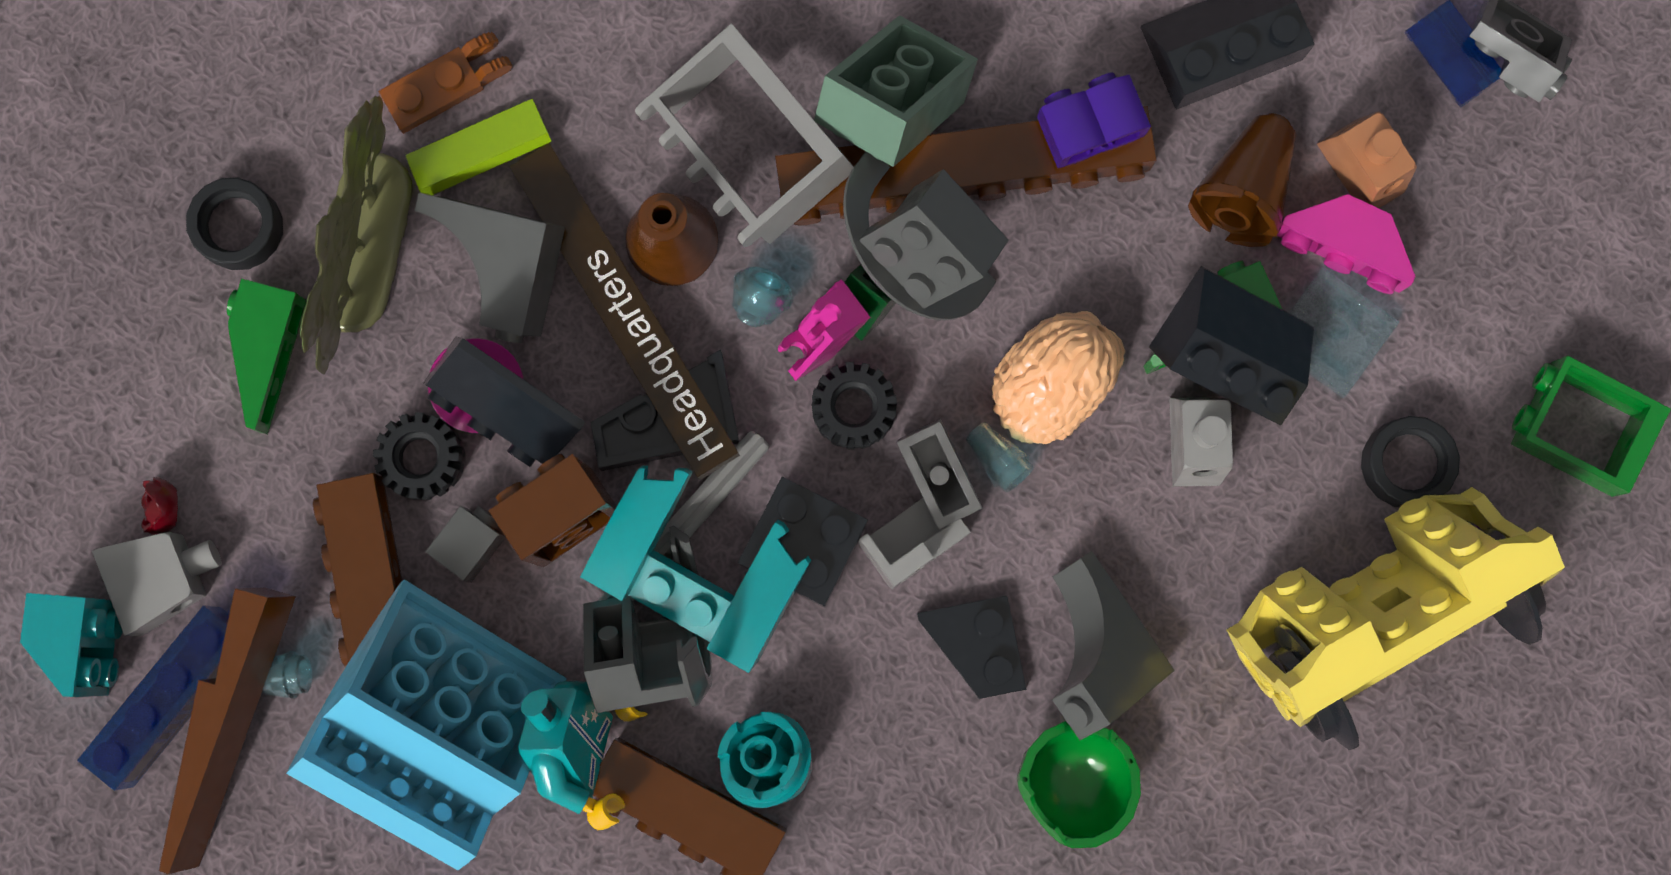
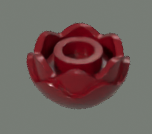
(159, 506)

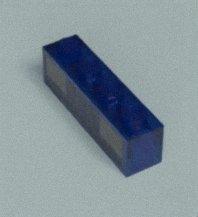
(158, 704)

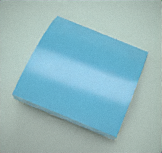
(425, 727)

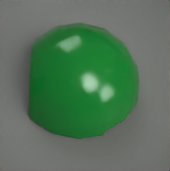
(1080, 788)

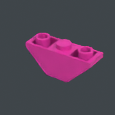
(1351, 239)

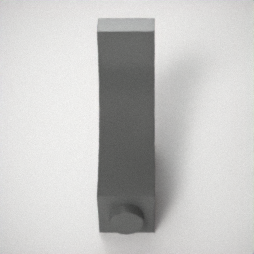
(512, 261)
(1112, 654)

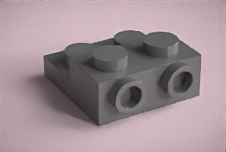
(1531, 48)

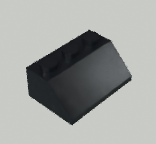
(1225, 45)
(1237, 346)
(501, 403)

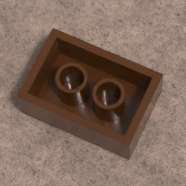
(553, 510)

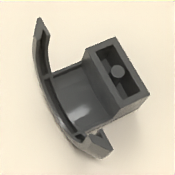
(929, 251)
(646, 660)

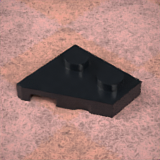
(979, 644)

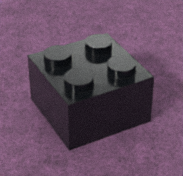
(815, 530)

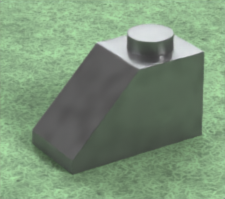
(939, 473)

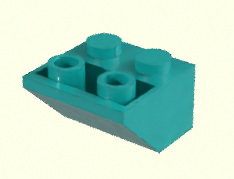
(72, 642)

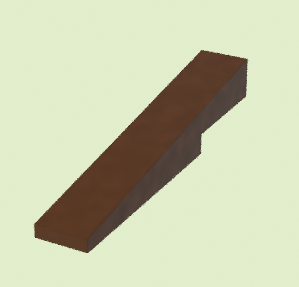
(221, 722)

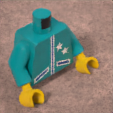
(565, 747)

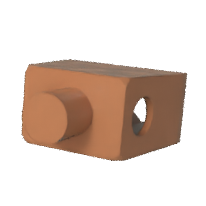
(1370, 159)

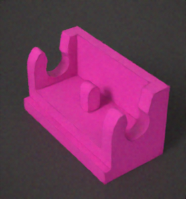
(825, 329)

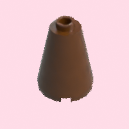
(1249, 184)
(671, 239)

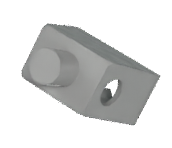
(1200, 440)
(154, 578)

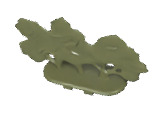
(357, 238)

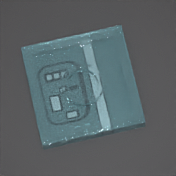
(1346, 330)

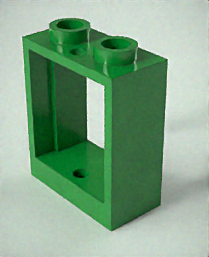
(1633, 445)

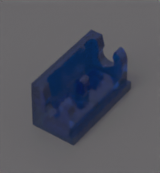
(1452, 54)

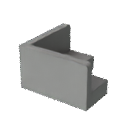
(910, 543)

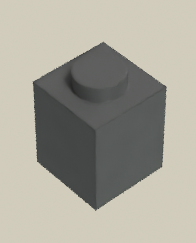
(466, 542)

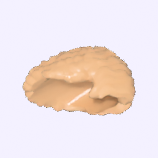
(1056, 377)

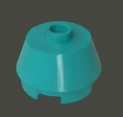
(765, 760)

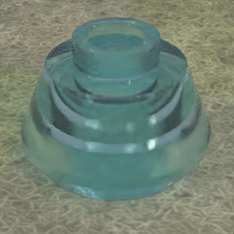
(760, 296)

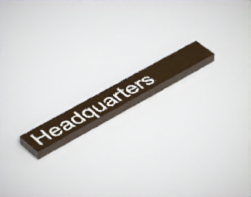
(626, 313)

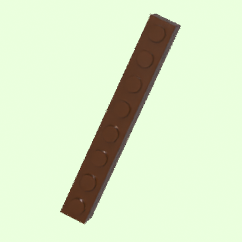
(980, 162)

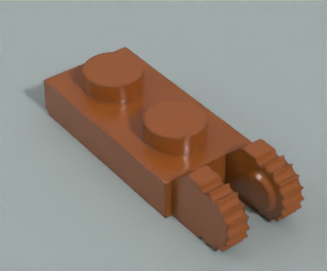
(443, 83)

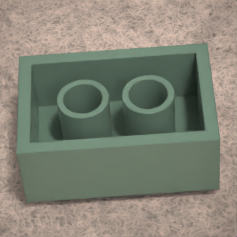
(895, 90)

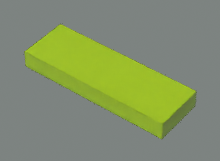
(478, 148)

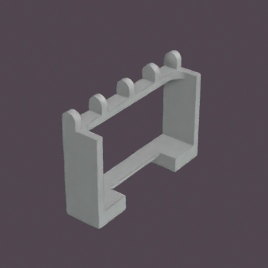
(691, 80)

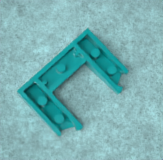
(629, 566)

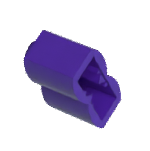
(1092, 119)

